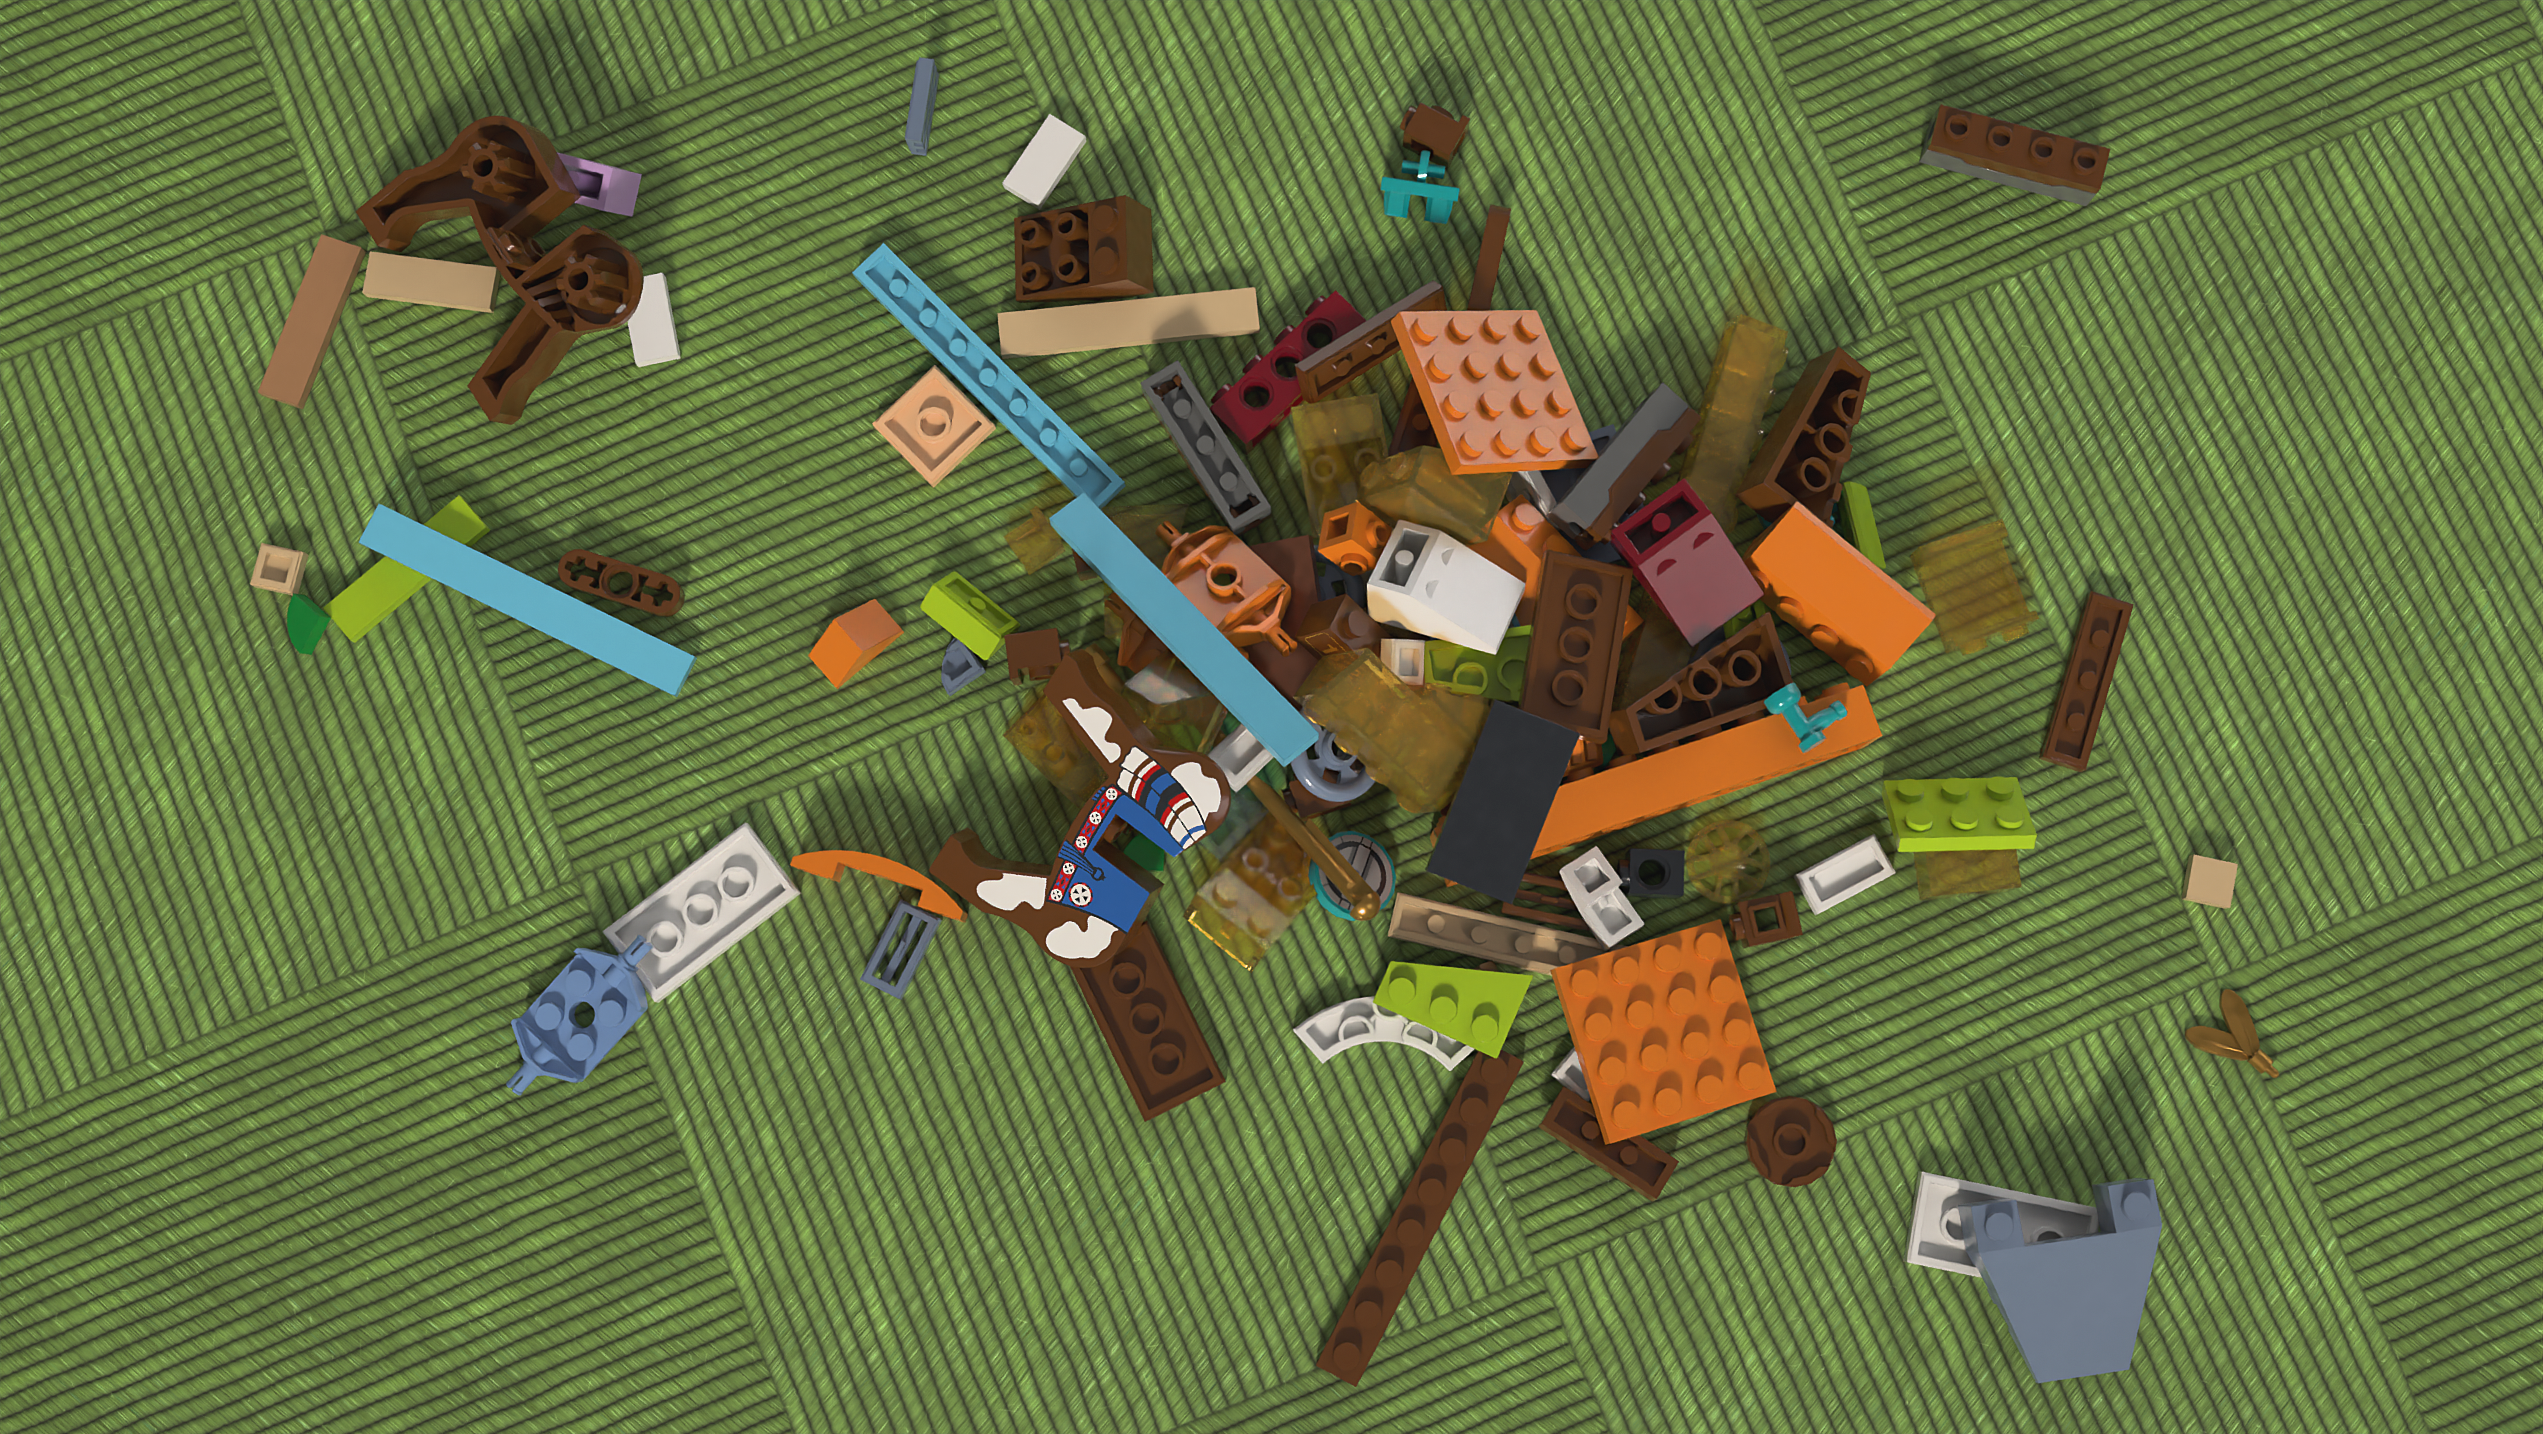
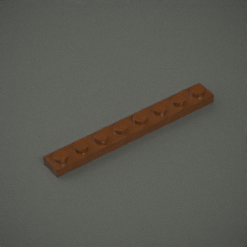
(1418, 1216)

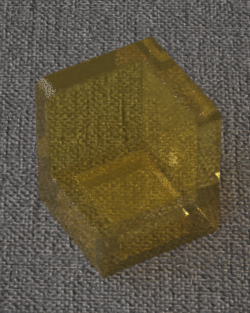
(1035, 542)

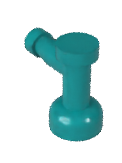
(1807, 729)

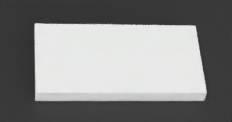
(704, 911)
(1936, 1229)

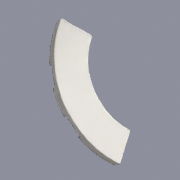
(1365, 1022)

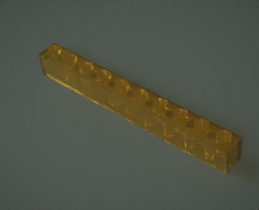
(1714, 467)

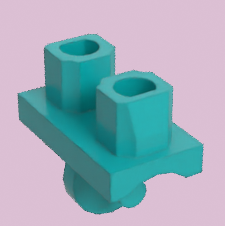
(1439, 198)

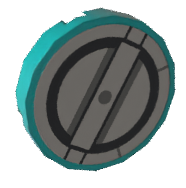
(1368, 860)

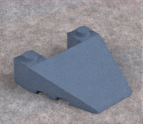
(2074, 1297)

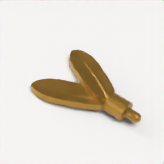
(2240, 1042)

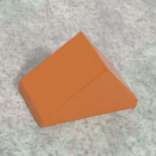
(854, 641)

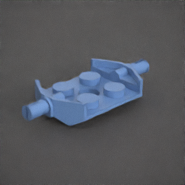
(548, 1031)

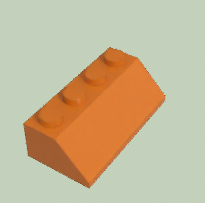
(1517, 546)
(1834, 594)

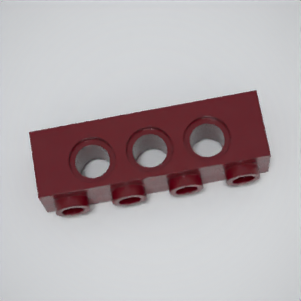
(1251, 425)

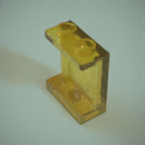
(1972, 589)

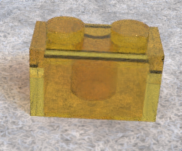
(1966, 873)

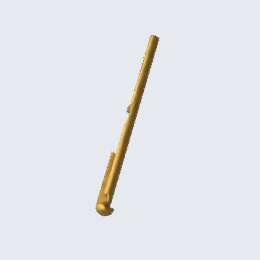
(1319, 848)

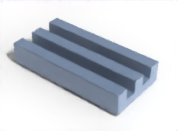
(921, 106)
(916, 957)

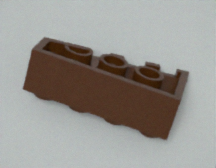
(1809, 441)
(1708, 692)

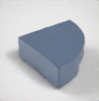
(959, 667)

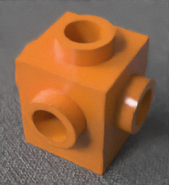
(1353, 538)

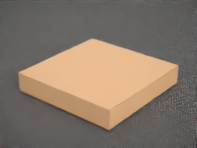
(934, 426)

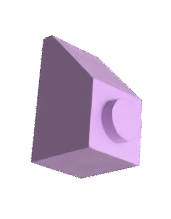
(603, 185)

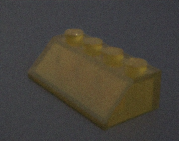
(1386, 728)

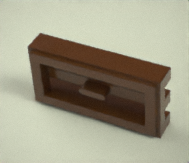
(1510, 909)

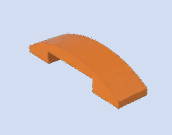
(832, 863)

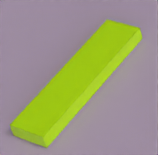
(392, 583)

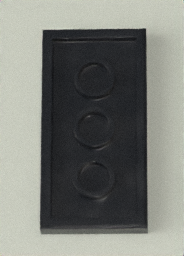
(1502, 801)

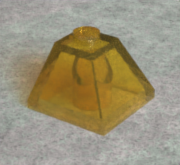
(1175, 704)

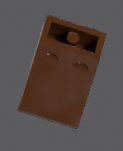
(1084, 252)

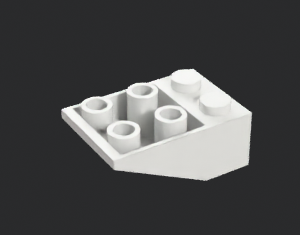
(1442, 589)

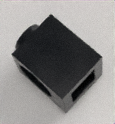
(1671, 868)

